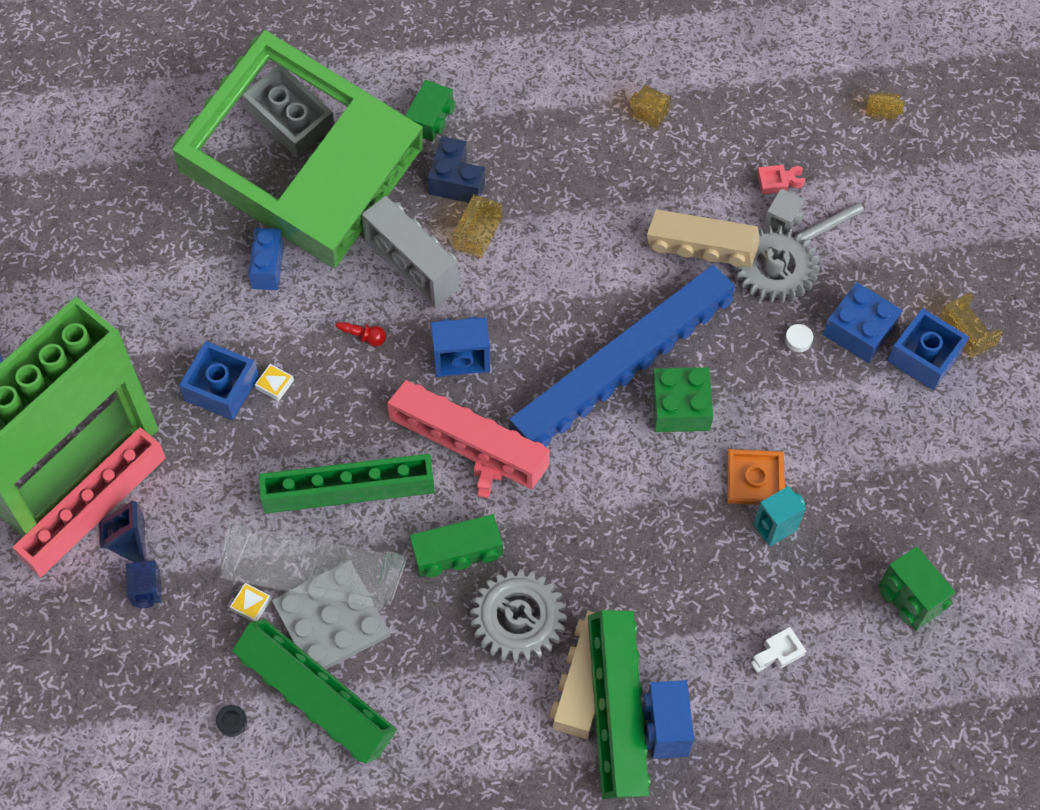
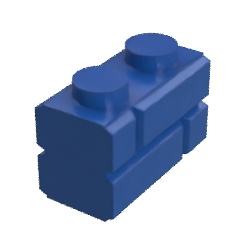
(266, 259)

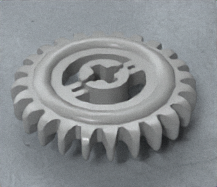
(776, 251)
(541, 630)

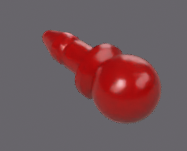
(372, 335)

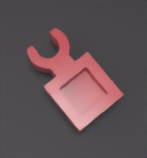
(775, 178)

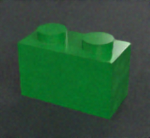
(431, 108)

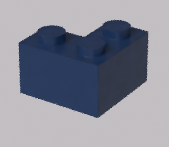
(451, 175)

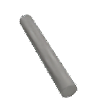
(831, 222)

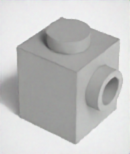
(785, 211)

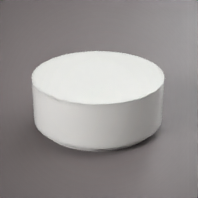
(799, 338)

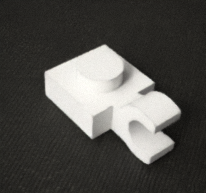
(781, 648)

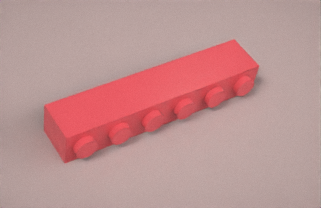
(469, 434)
(89, 502)

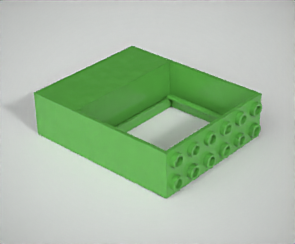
(341, 179)
(48, 392)

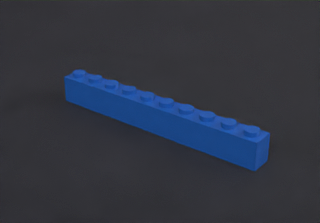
(624, 357)

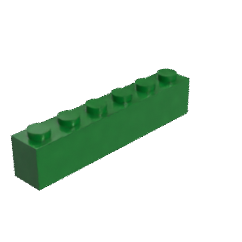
(346, 483)
(314, 691)
(618, 705)

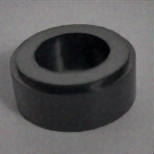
(231, 720)

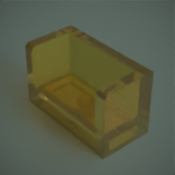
(477, 226)
(965, 320)

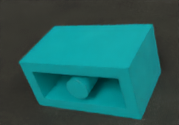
(779, 515)

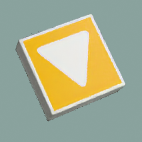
(274, 382)
(250, 602)

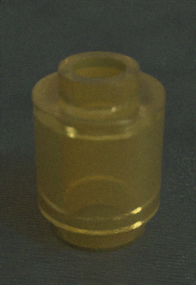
(885, 105)

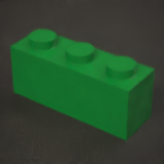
(456, 546)

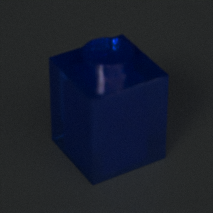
(143, 583)

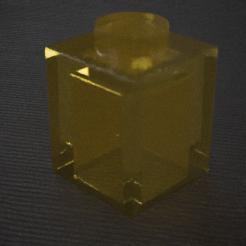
(650, 106)

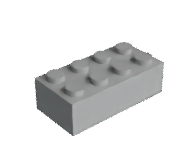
(411, 251)

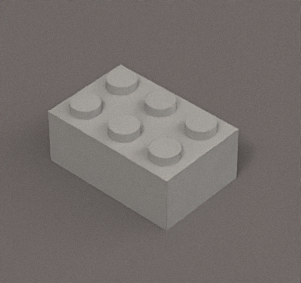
(288, 111)

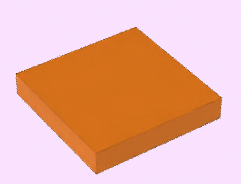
(753, 475)

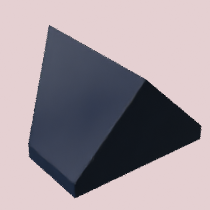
(125, 532)

